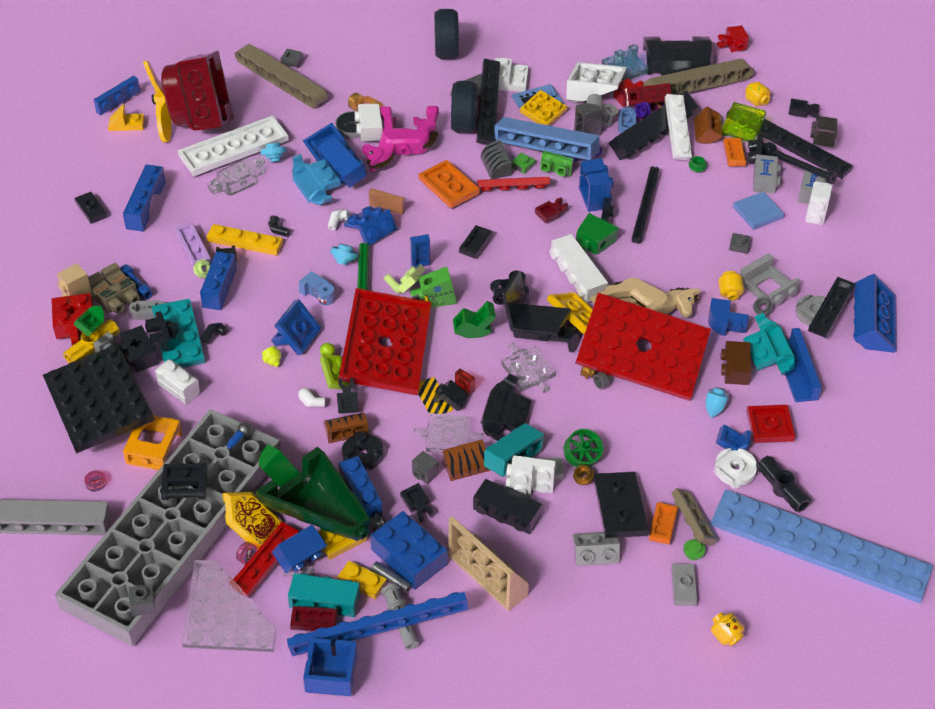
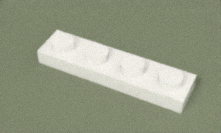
(678, 127)

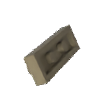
(694, 517)

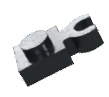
(801, 108)
(607, 210)
(347, 400)
(416, 499)

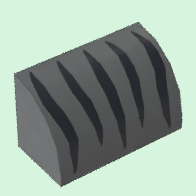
(496, 160)

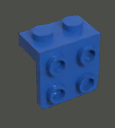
(372, 223)

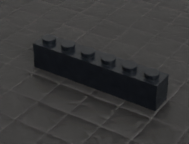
(647, 130)

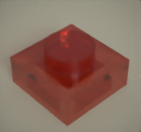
(465, 381)

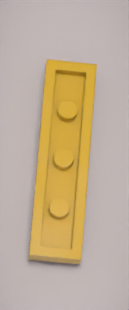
(245, 239)

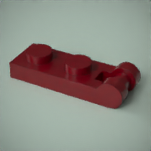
(648, 94)

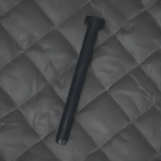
(830, 177)

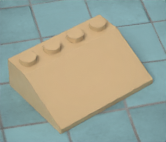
(485, 566)

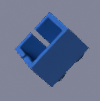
(594, 183)
(330, 673)

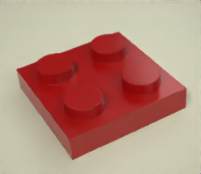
(770, 423)

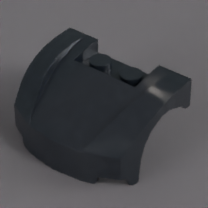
(677, 56)

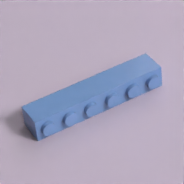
(547, 138)

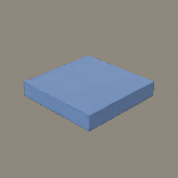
(758, 210)

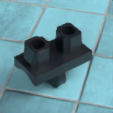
(760, 148)
(164, 331)

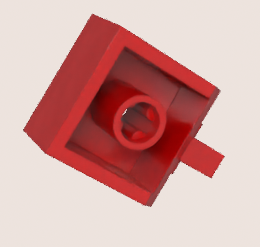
(66, 311)

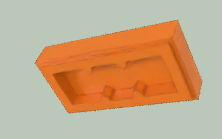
(734, 152)
(663, 523)

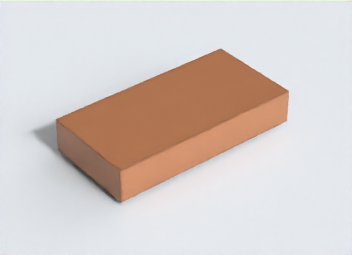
(387, 201)

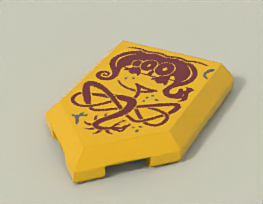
(249, 517)

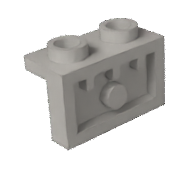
(595, 548)

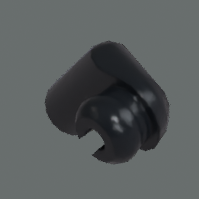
(276, 228)
(213, 329)

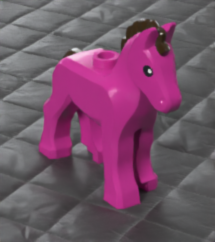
(402, 140)

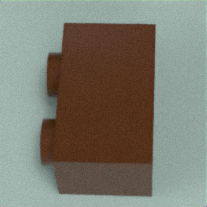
(736, 363)

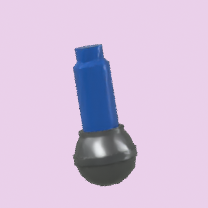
(243, 430)

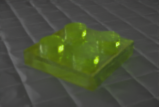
(743, 122)

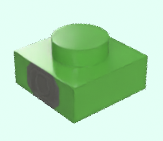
(523, 163)

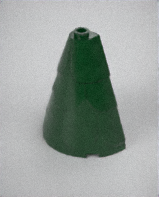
(318, 498)

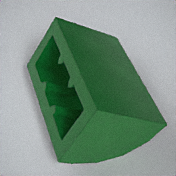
(277, 466)

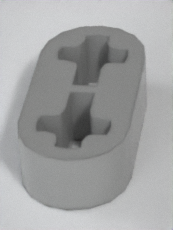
(145, 309)

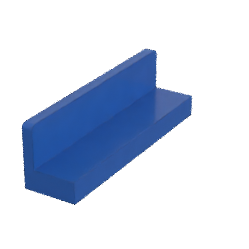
(803, 378)

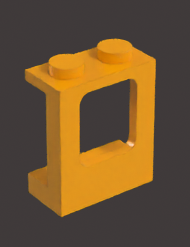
(150, 454)

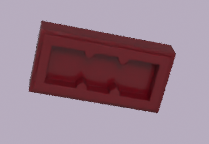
(312, 618)

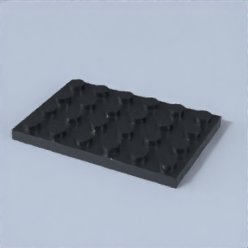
(98, 398)

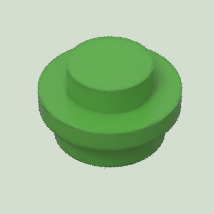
(694, 550)

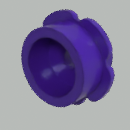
(639, 109)

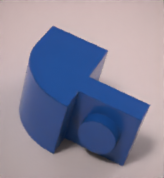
(721, 319)

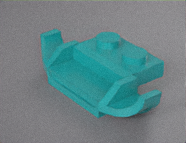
(770, 346)

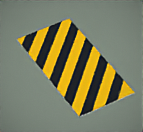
(427, 393)

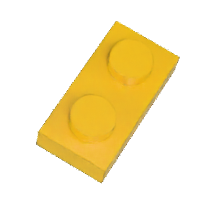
(369, 582)

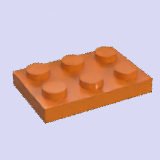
(448, 184)

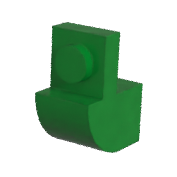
(474, 324)

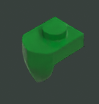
(90, 320)

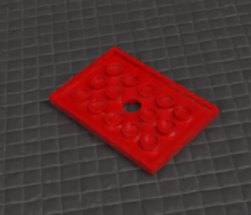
(388, 316)
(666, 367)

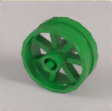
(583, 448)

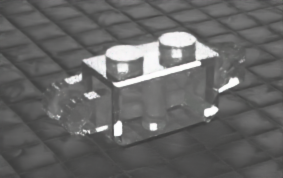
(238, 176)

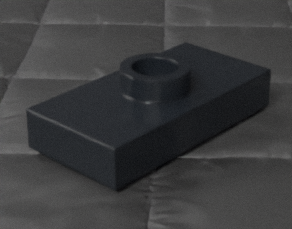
(90, 207)
(475, 241)

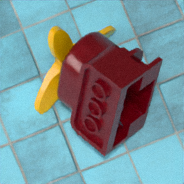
(191, 94)

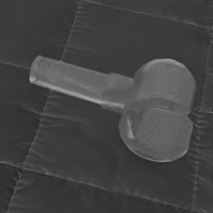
(308, 570)

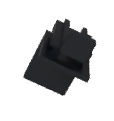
(536, 321)

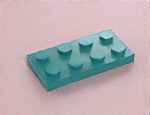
(186, 347)

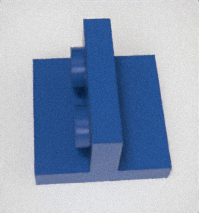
(296, 328)

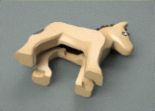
(648, 296)

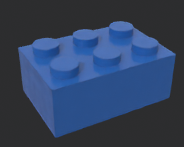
(409, 549)

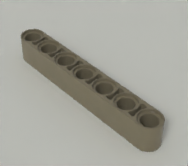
(281, 76)
(705, 76)

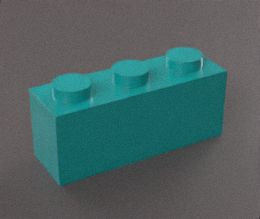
(522, 442)
(324, 593)

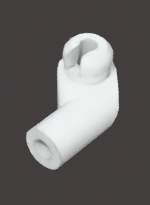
(309, 399)

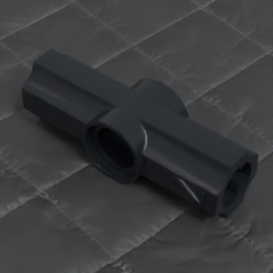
(783, 483)

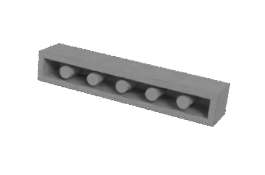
(54, 517)

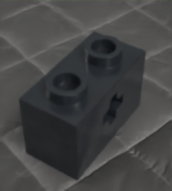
(138, 349)

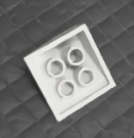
(593, 79)

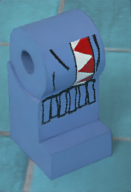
(317, 287)

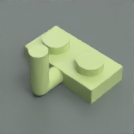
(407, 280)

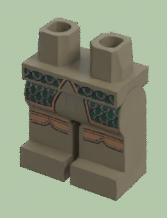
(113, 289)

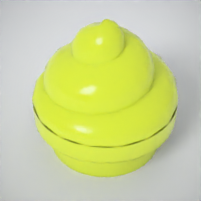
(271, 356)

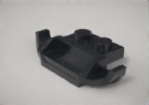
(504, 408)

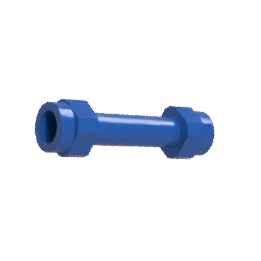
(143, 289)

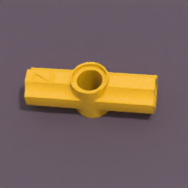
(85, 345)

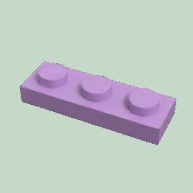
(192, 243)

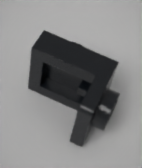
(451, 394)

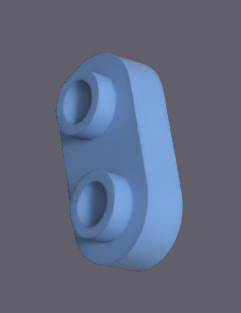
(626, 119)

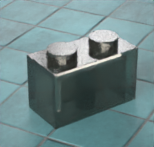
(824, 131)

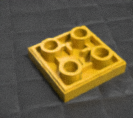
(543, 108)

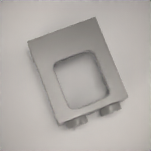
(762, 270)

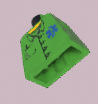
(436, 288)

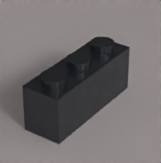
(507, 506)

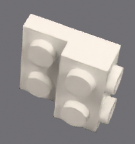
(512, 76)
(530, 474)

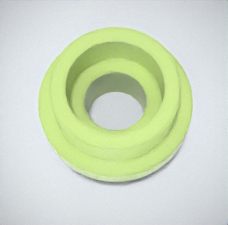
(198, 268)

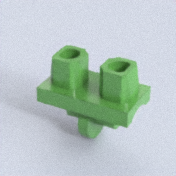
(556, 163)

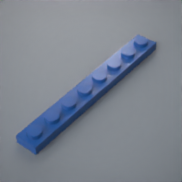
(383, 622)

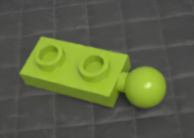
(331, 365)

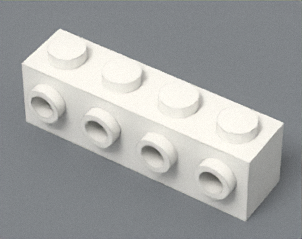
(577, 267)

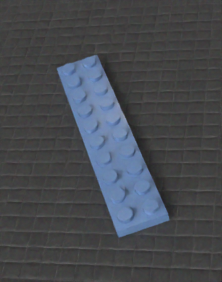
(822, 546)

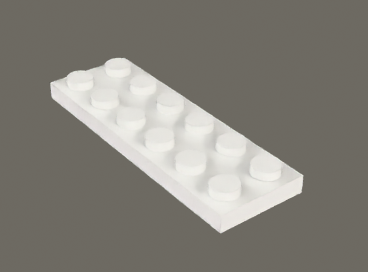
(232, 145)

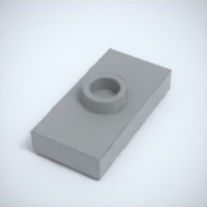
(684, 585)

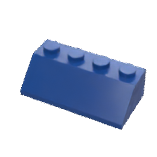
(875, 315)

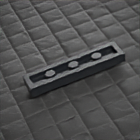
(831, 307)

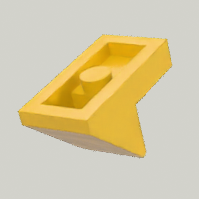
(125, 122)

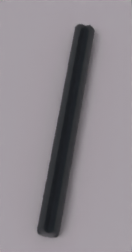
(645, 205)

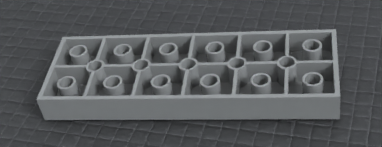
(162, 538)

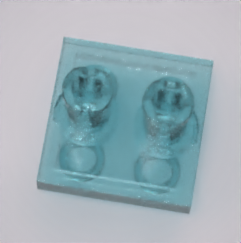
(628, 59)

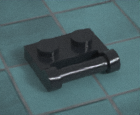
(184, 475)

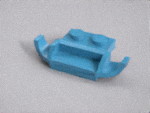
(314, 180)

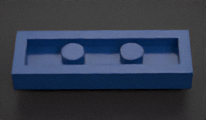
(116, 95)

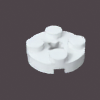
(735, 477)

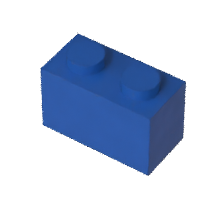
(299, 549)

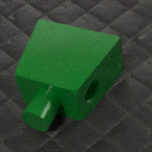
(596, 234)

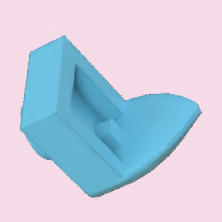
(716, 401)

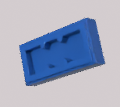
(420, 250)

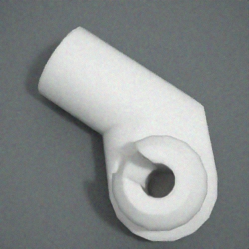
(337, 216)

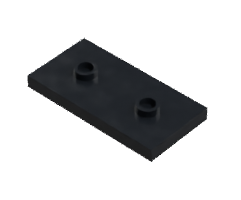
(620, 505)

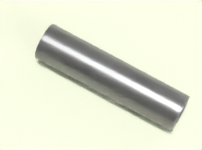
(391, 577)

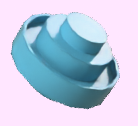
(273, 151)
(344, 253)

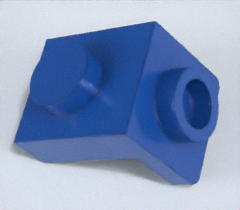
(732, 439)

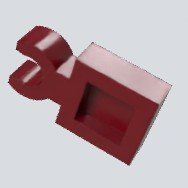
(549, 211)

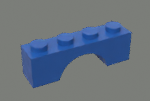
(137, 209)

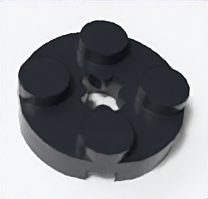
(366, 442)

